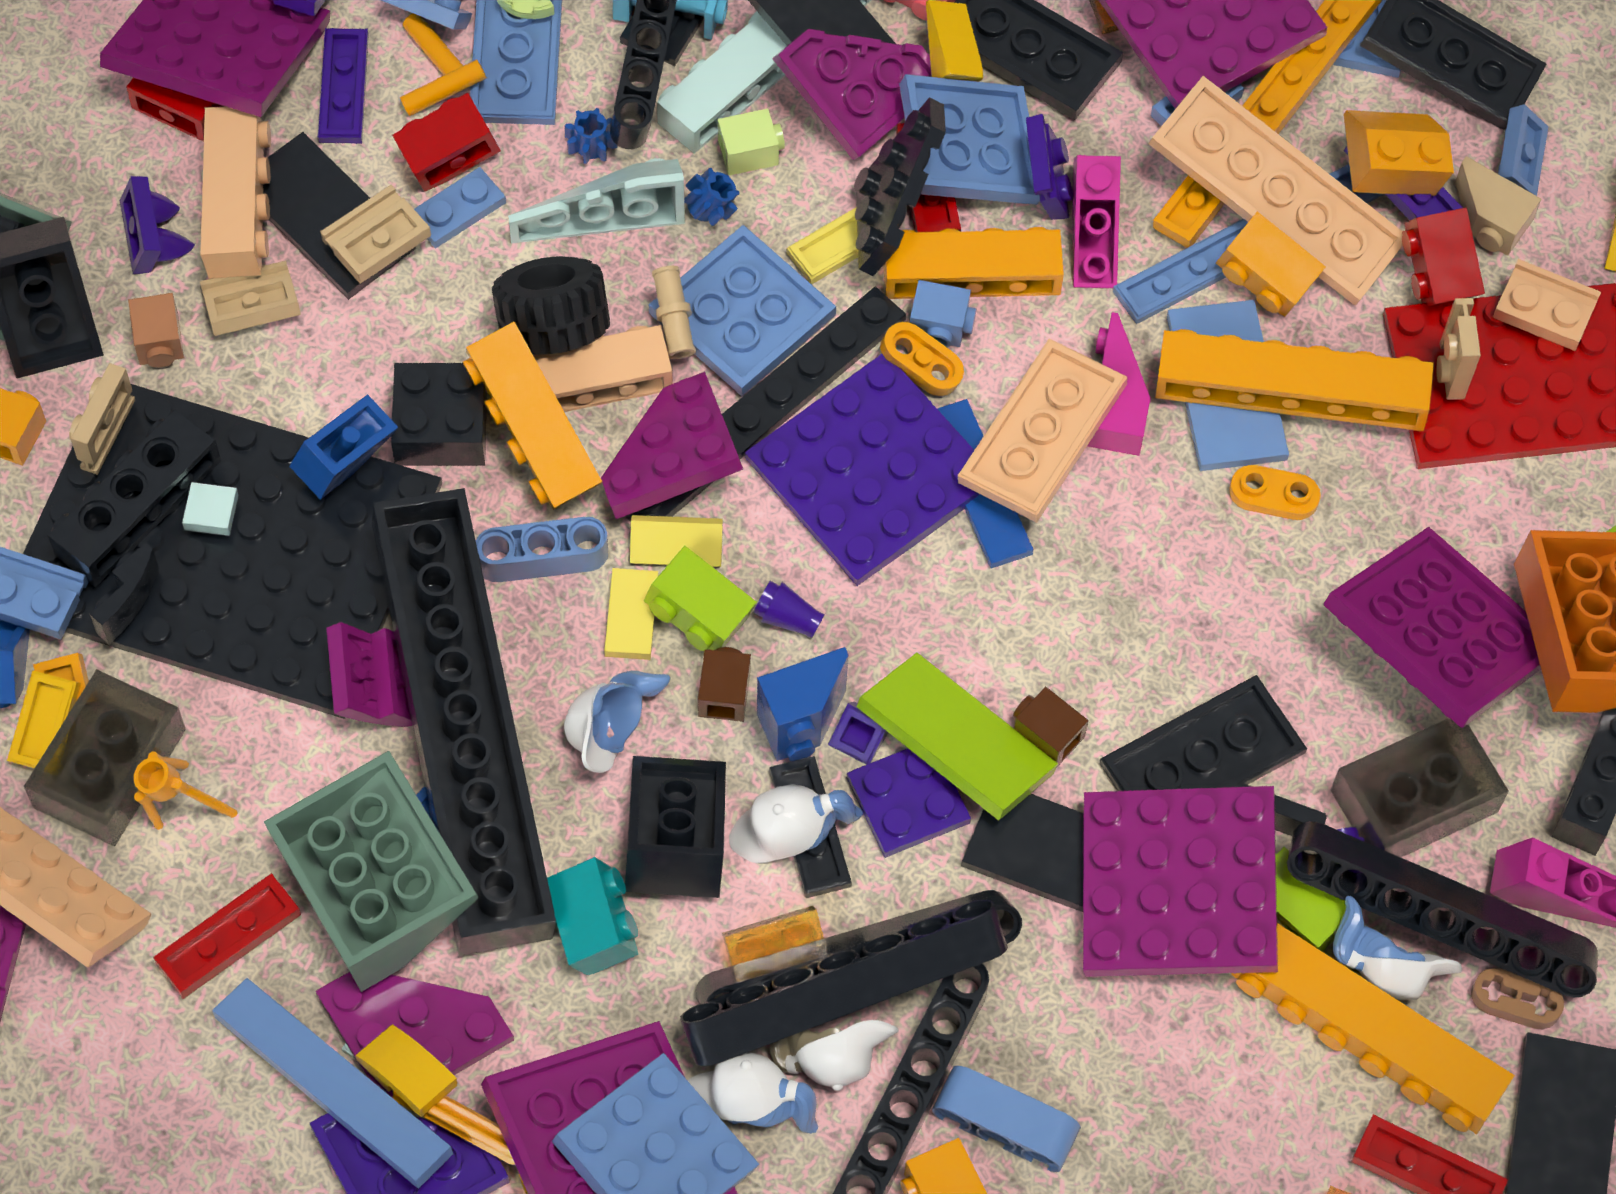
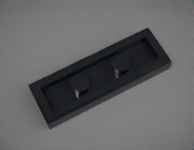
(822, 867)

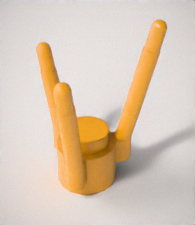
(160, 781)

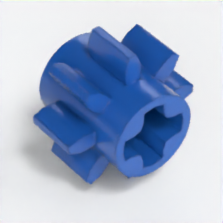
(583, 142)
(711, 196)

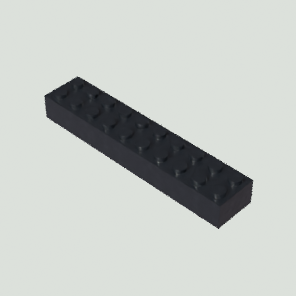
(463, 717)

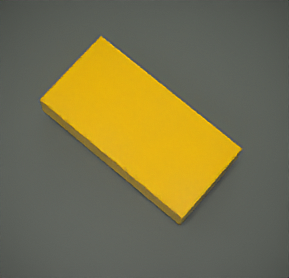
(41, 716)

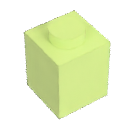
(749, 141)

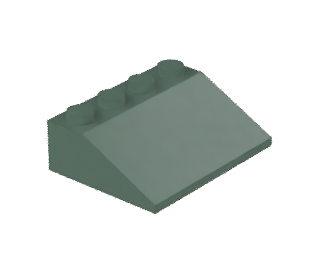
(372, 868)

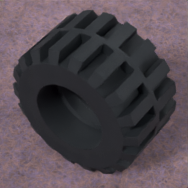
(553, 302)

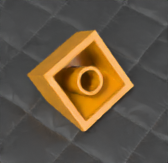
(1397, 153)

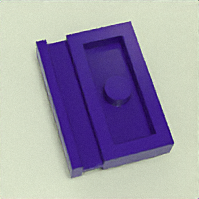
(1047, 162)

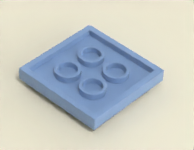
(984, 139)
(749, 309)
(655, 1139)

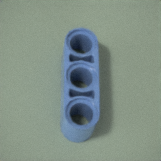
(559, 535)
(1007, 1116)

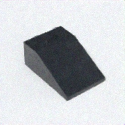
(44, 300)
(676, 827)

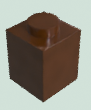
(724, 684)
(1050, 724)

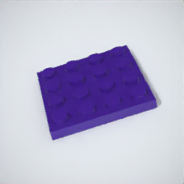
(867, 468)

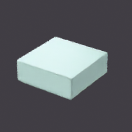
(210, 509)

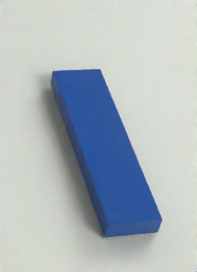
(995, 526)

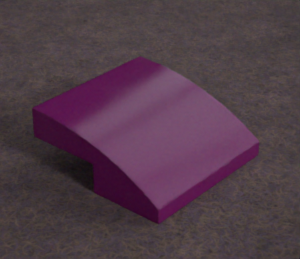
(367, 676)

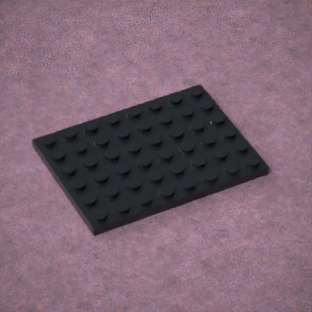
(254, 600)

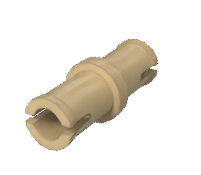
(673, 312)

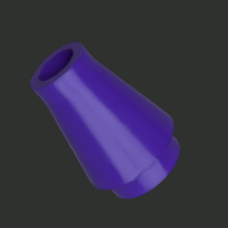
(787, 610)

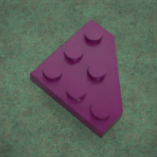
(852, 83)
(672, 449)
(446, 1021)

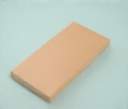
(1042, 430)

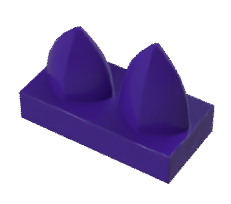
(140, 214)

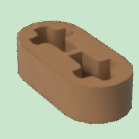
(1513, 1008)

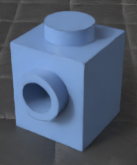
(943, 312)

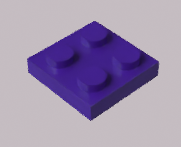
(906, 801)

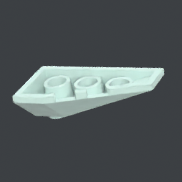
(621, 201)

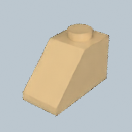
(1495, 206)

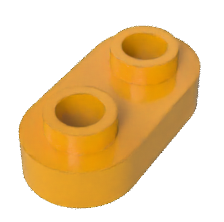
(923, 357)
(1275, 493)

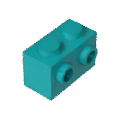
(593, 916)

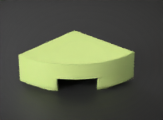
(528, 8)

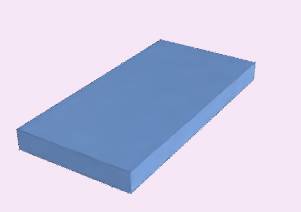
(519, 65)
(1225, 434)

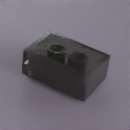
(94, 755)
(1420, 788)

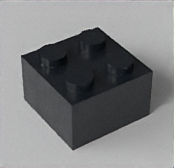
(438, 416)

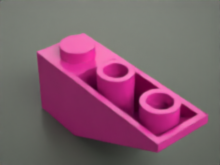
(1095, 220)
(1126, 421)
(1554, 882)

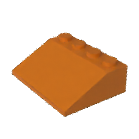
(1572, 615)

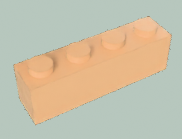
(234, 193)
(609, 369)

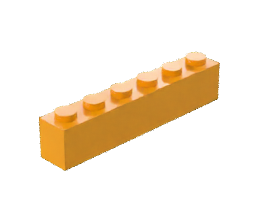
(1294, 380)
(1380, 1032)

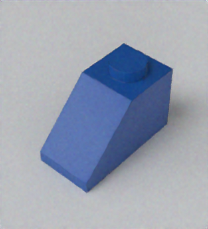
(342, 446)

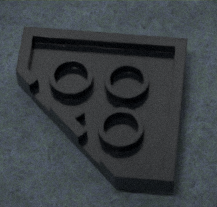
(894, 183)

